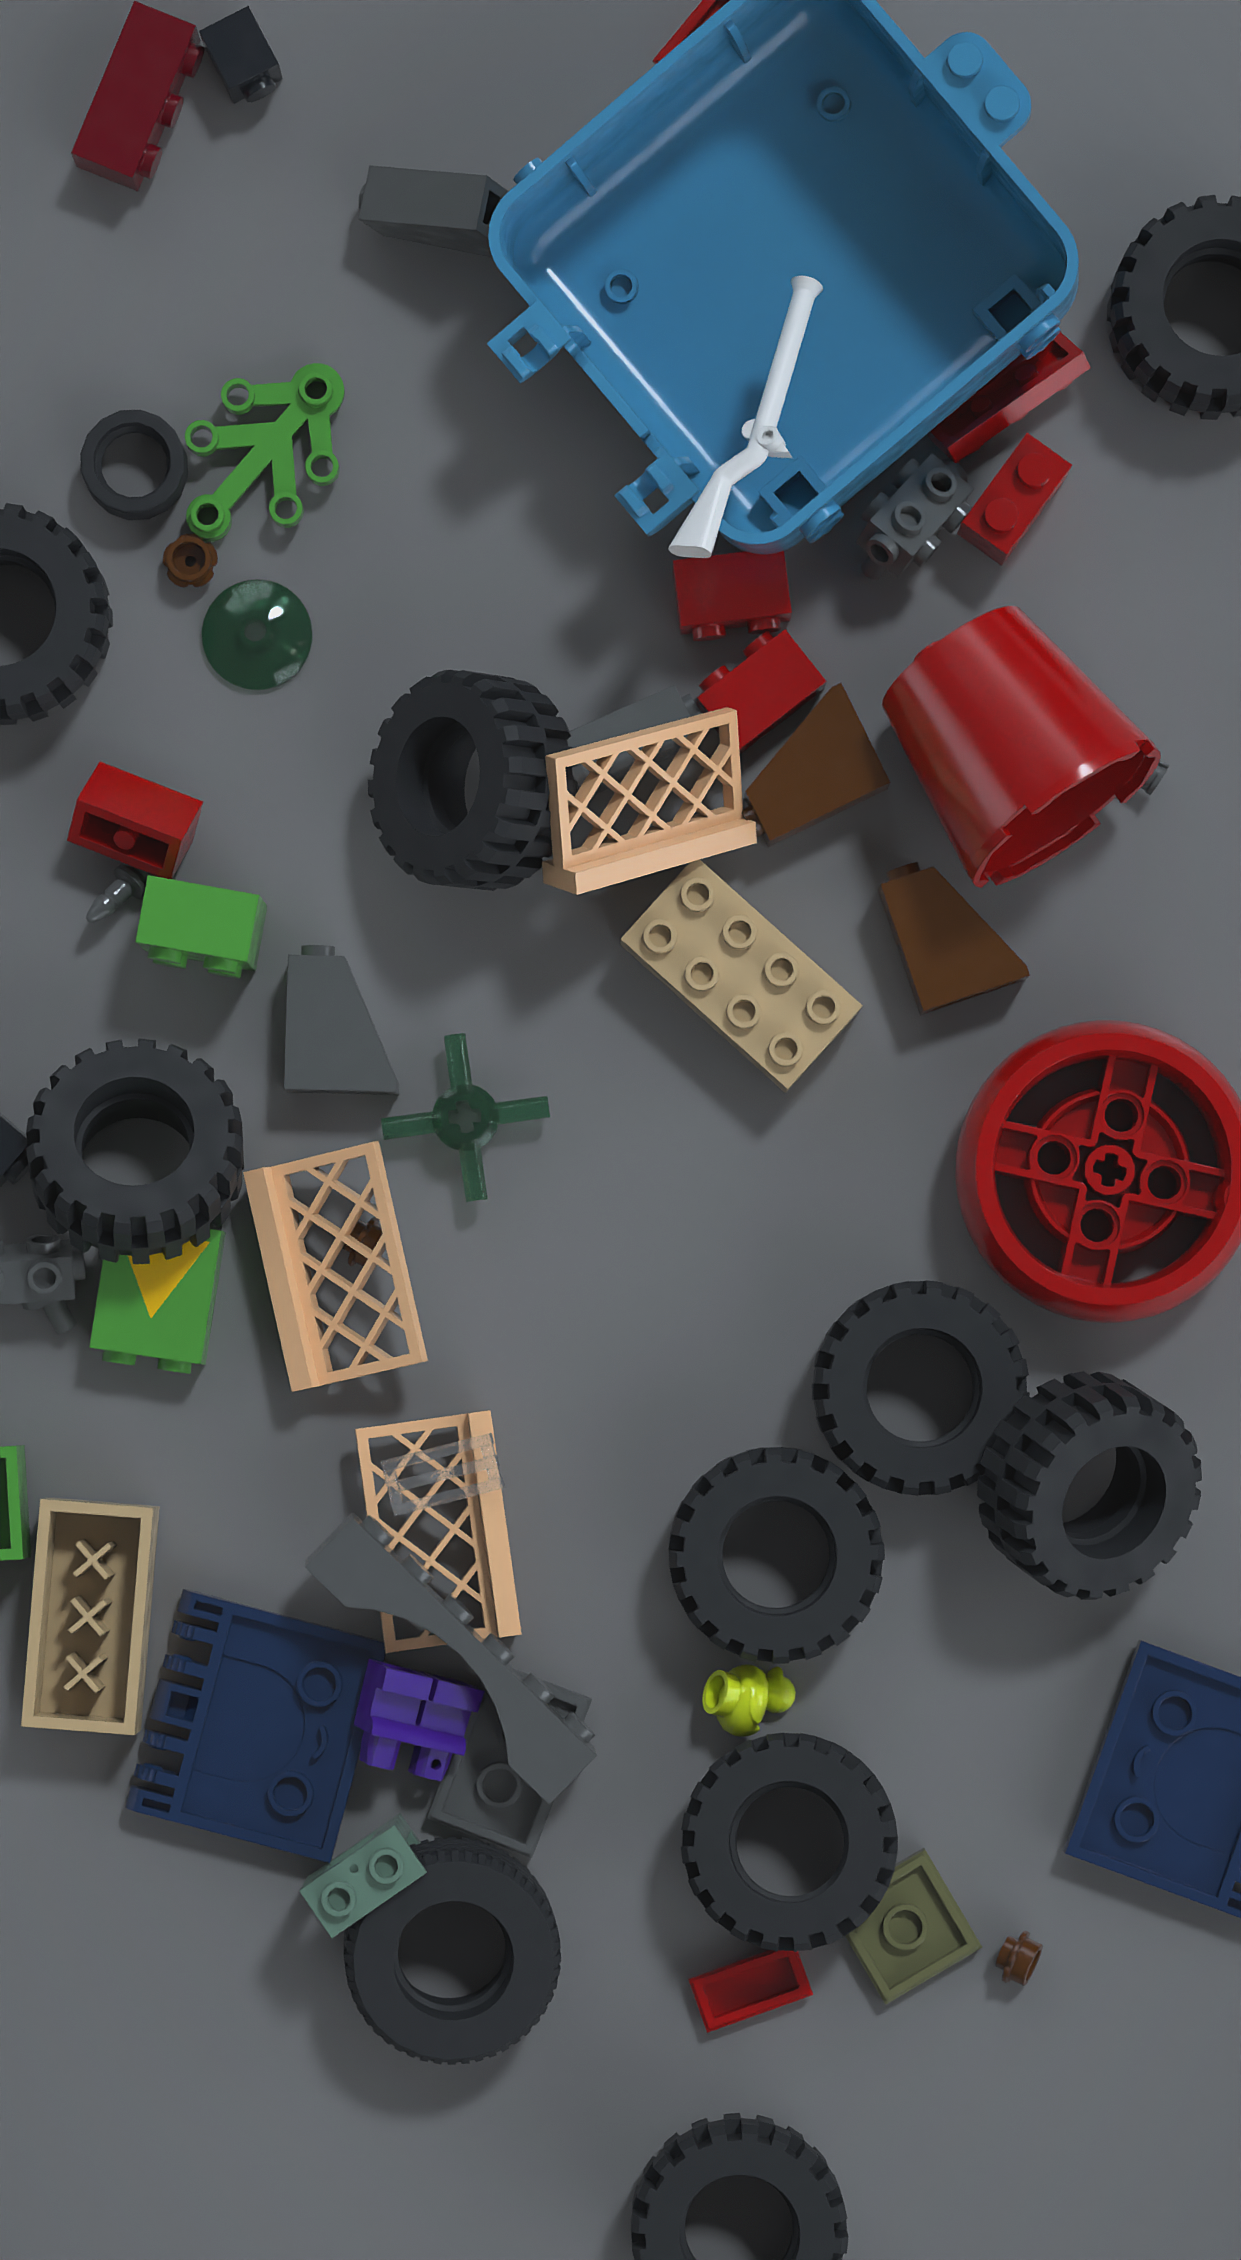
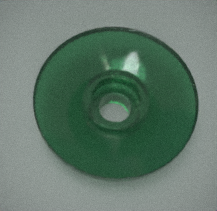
(262, 662)

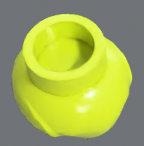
(744, 1695)

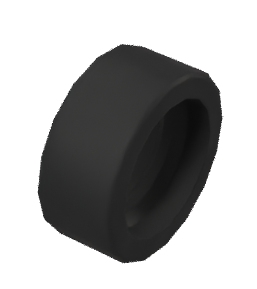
(104, 434)

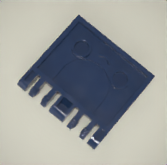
(268, 1728)
(1169, 1781)

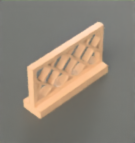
(646, 848)
(291, 1279)
(486, 1522)

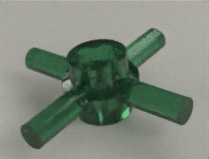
(479, 1100)

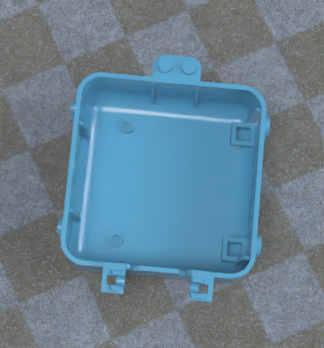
(767, 156)

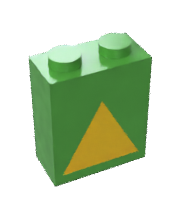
(159, 1306)

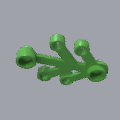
(270, 444)

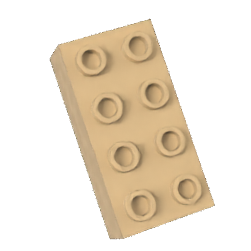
(740, 974)
(90, 1616)

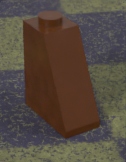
(816, 772)
(944, 941)

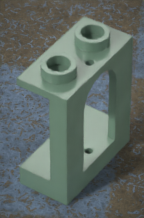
(363, 1876)

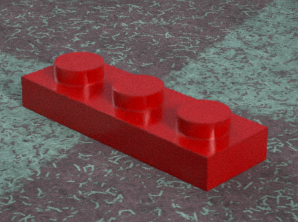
(1009, 397)

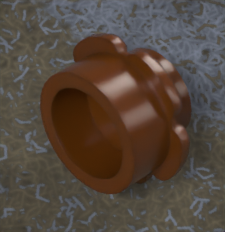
(190, 546)
(368, 1235)
(1019, 1958)

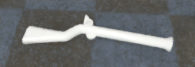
(701, 526)

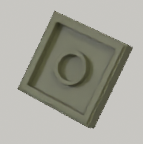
(912, 1930)

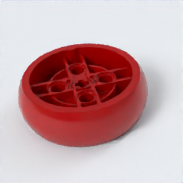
(1078, 1125)

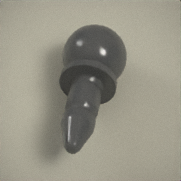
(128, 883)

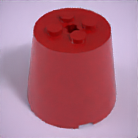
(1013, 744)

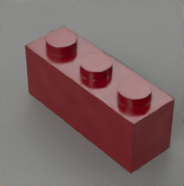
(138, 97)

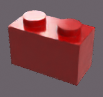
(1014, 499)
(731, 593)
(764, 687)
(134, 820)

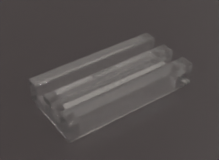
(489, 1463)

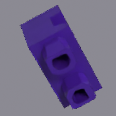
(414, 1709)

